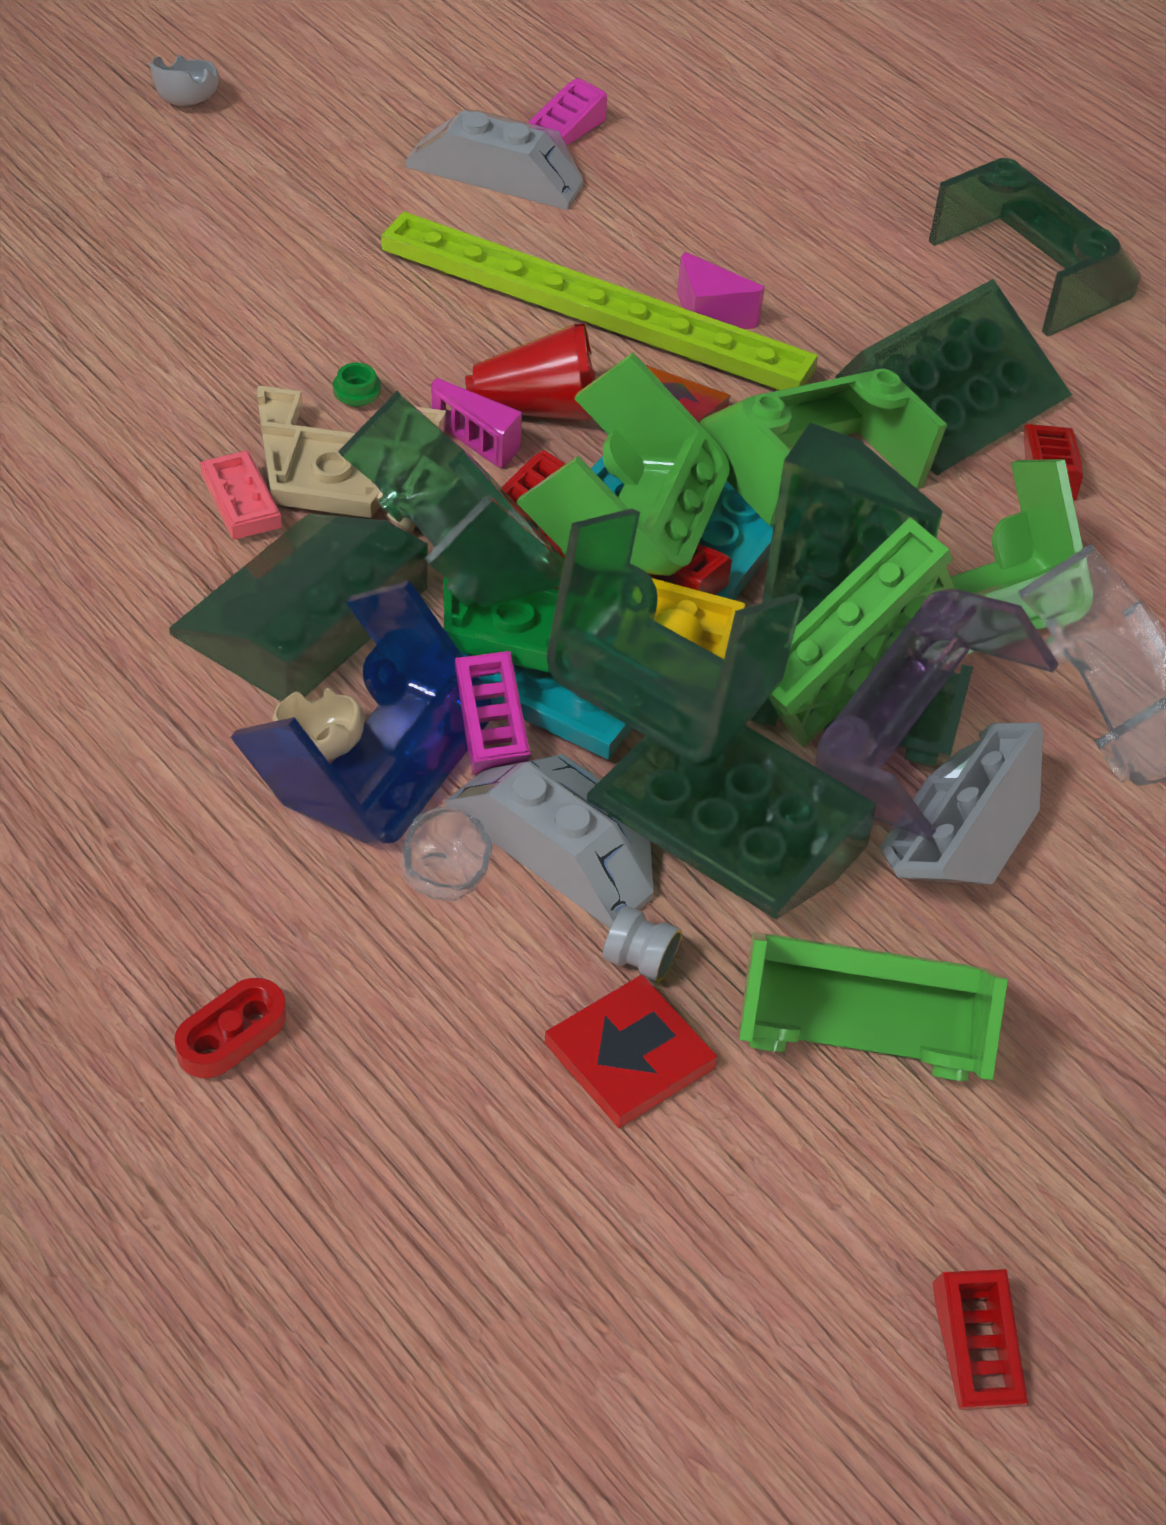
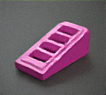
(573, 110)
(487, 425)
(511, 710)

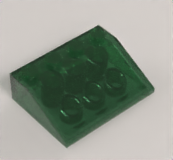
(972, 369)
(834, 513)
(286, 610)
(743, 818)

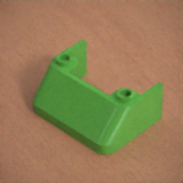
(873, 403)
(659, 454)
(1029, 540)
(873, 1003)

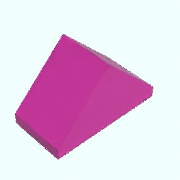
(719, 293)

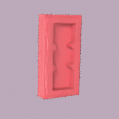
(240, 494)

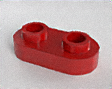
(226, 1028)

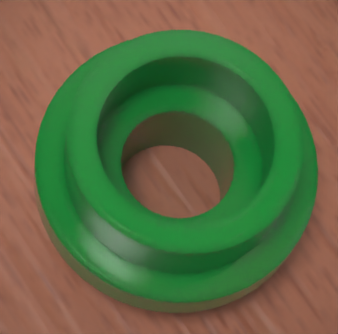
(356, 384)

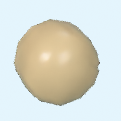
(331, 722)

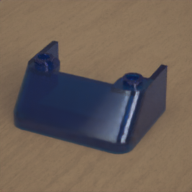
(404, 744)

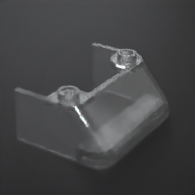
(1119, 653)

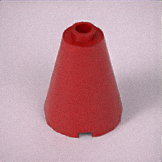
(539, 375)

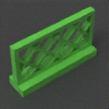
(857, 613)

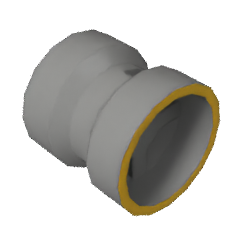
(642, 944)

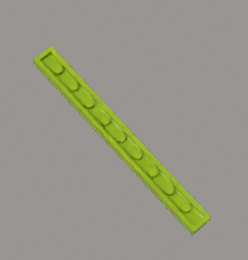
(600, 302)

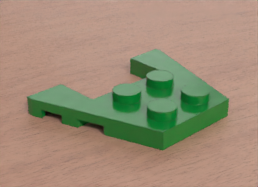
(512, 626)

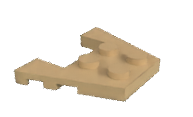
(306, 463)

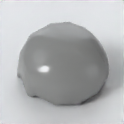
(184, 81)

